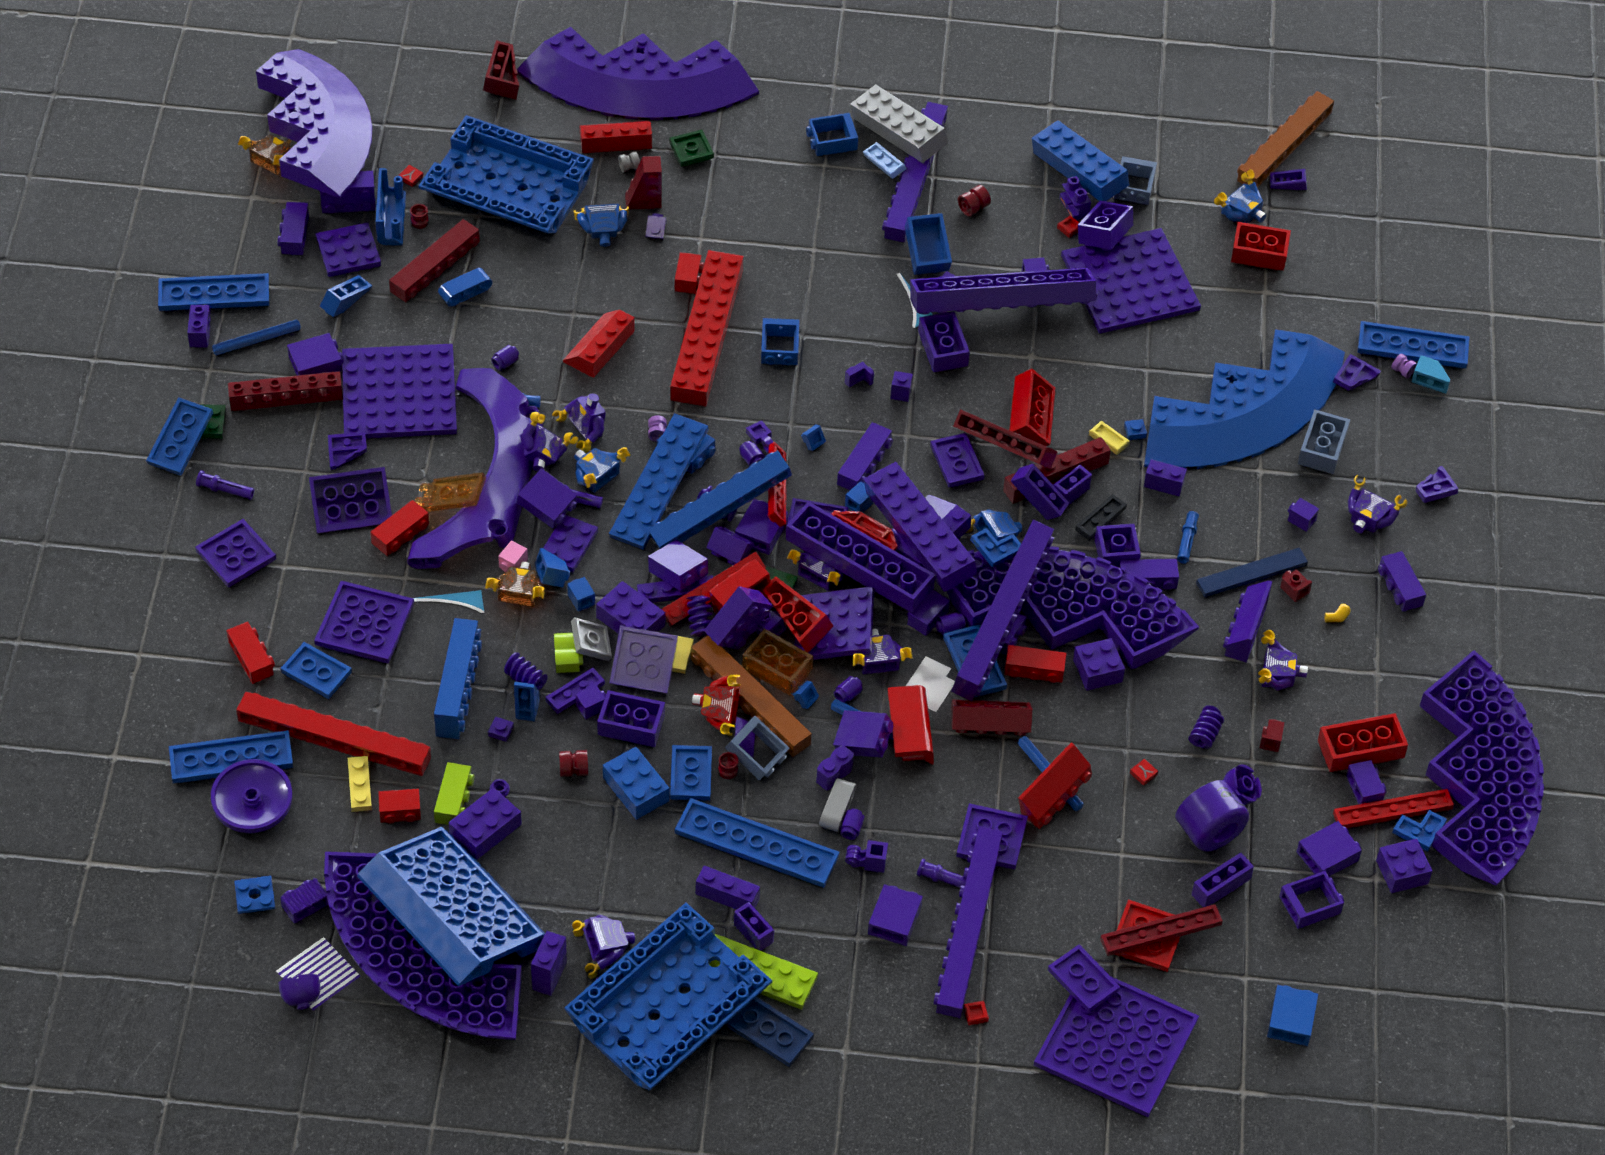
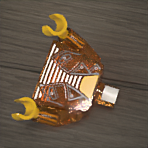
(266, 151)
(517, 585)

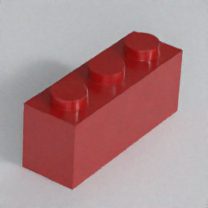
(400, 528)
(250, 652)
(1035, 663)

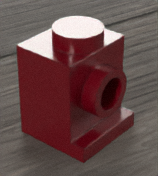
(1295, 585)
(1272, 735)

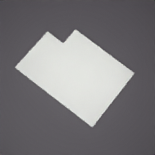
(933, 677)

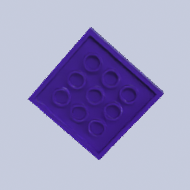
(851, 619)
(364, 622)

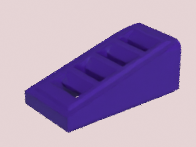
(1298, 183)

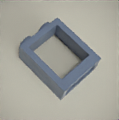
(1146, 170)
(768, 737)

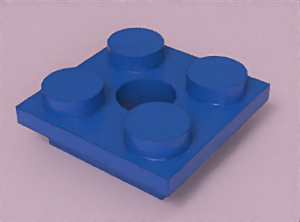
(247, 887)

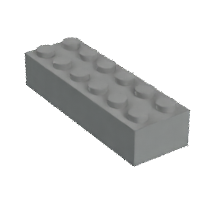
(899, 123)

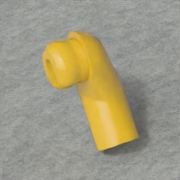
(1339, 616)

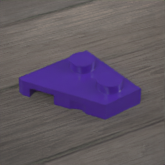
(1355, 373)

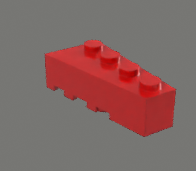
(800, 615)

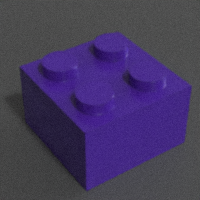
(1117, 543)
(1098, 664)
(1404, 865)

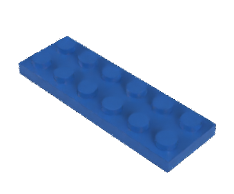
(214, 291)
(1395, 340)
(210, 758)

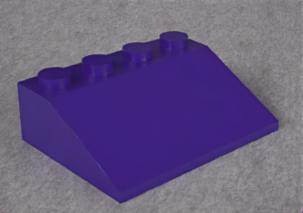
(350, 499)
(954, 517)

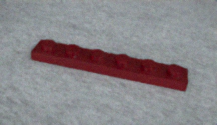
(1161, 930)

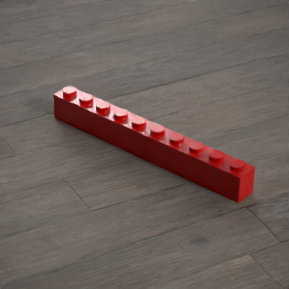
(334, 733)

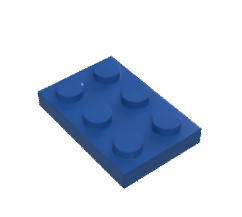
(316, 670)
(691, 772)

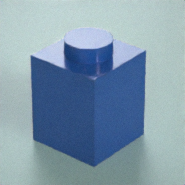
(857, 498)
(581, 594)

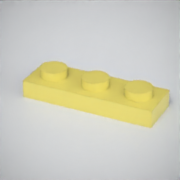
(359, 784)

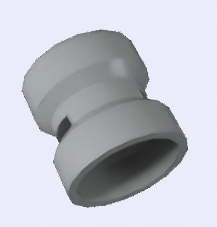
(628, 161)

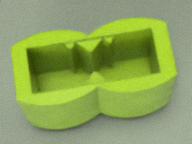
(565, 653)

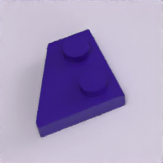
(345, 448)
(1436, 486)

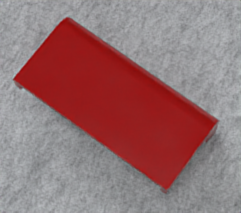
(911, 723)

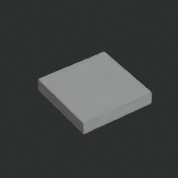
(591, 639)

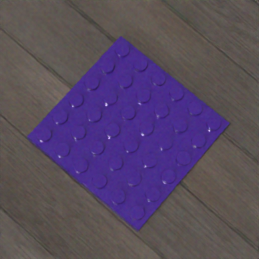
(1134, 281)
(399, 391)
(1118, 1047)

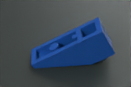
(344, 295)
(526, 701)

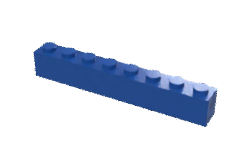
(721, 501)

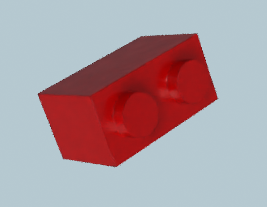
(688, 272)
(399, 805)

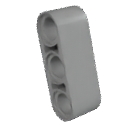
(837, 804)

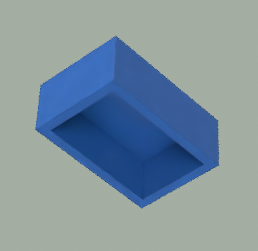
(928, 244)
(636, 783)

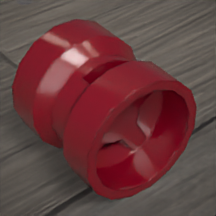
(419, 216)
(728, 765)

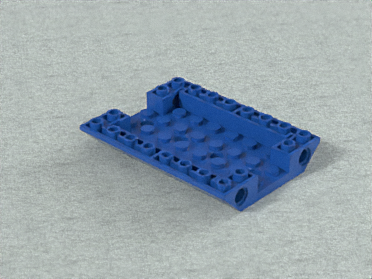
(515, 164)
(439, 912)
(649, 983)

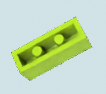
(453, 792)

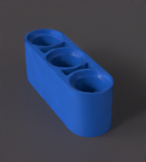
(465, 287)

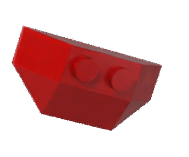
(868, 526)

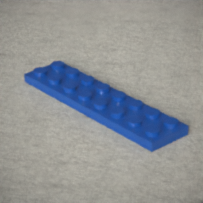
(658, 481)
(757, 842)

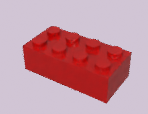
(1362, 740)

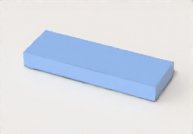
(884, 160)

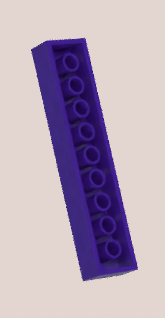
(1002, 290)
(1003, 611)

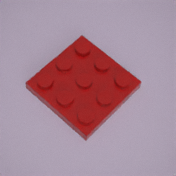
(1155, 955)

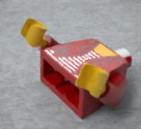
(720, 703)

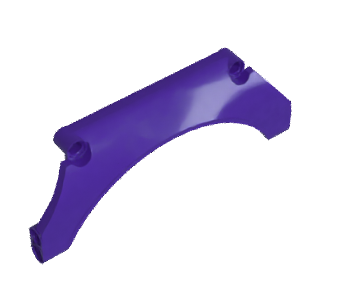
(508, 474)

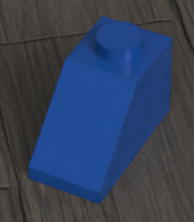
(551, 569)

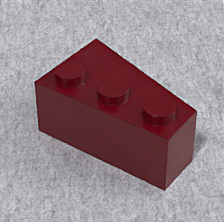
(502, 72)
(646, 187)

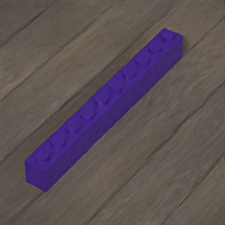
(911, 184)
(969, 922)

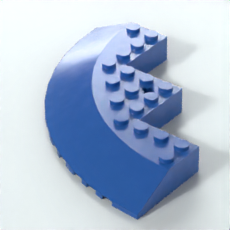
(1246, 406)

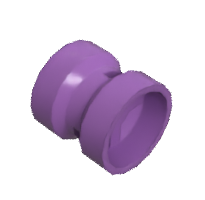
(1404, 366)
(656, 426)

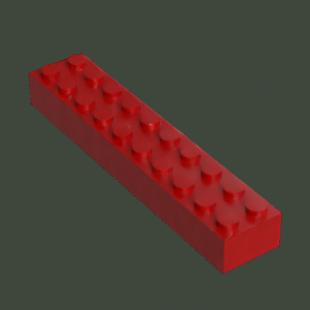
(706, 328)

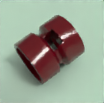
(975, 199)
(573, 763)

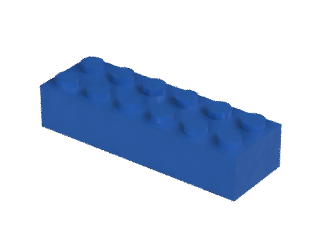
(1077, 157)
(457, 678)

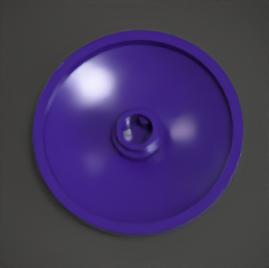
(251, 796)

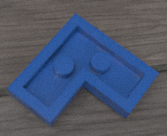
(993, 550)
(1424, 832)

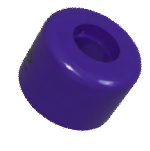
(1212, 816)

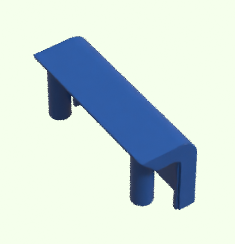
(390, 210)

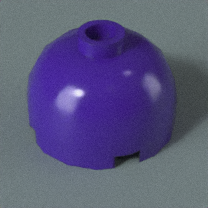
(1244, 783)
(300, 991)

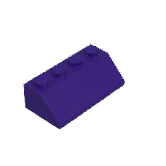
(1247, 621)

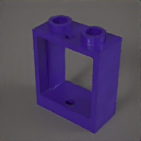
(1294, 907)

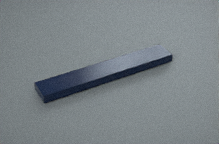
(1251, 572)

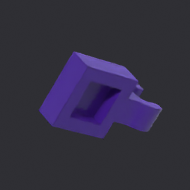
(760, 433)

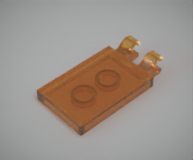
(451, 492)

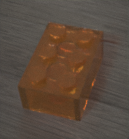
(777, 662)

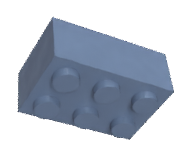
(1323, 441)

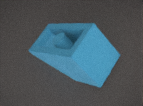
(1431, 375)

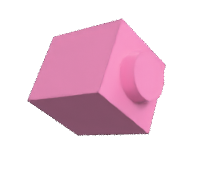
(512, 556)

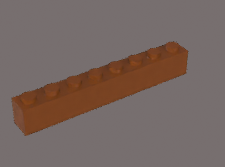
(1287, 138)
(753, 696)

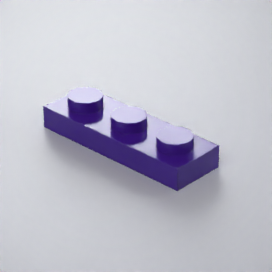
(565, 696)

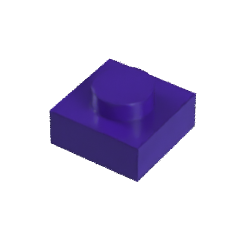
(500, 729)

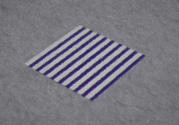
(327, 963)

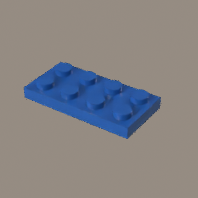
(179, 436)
(959, 644)

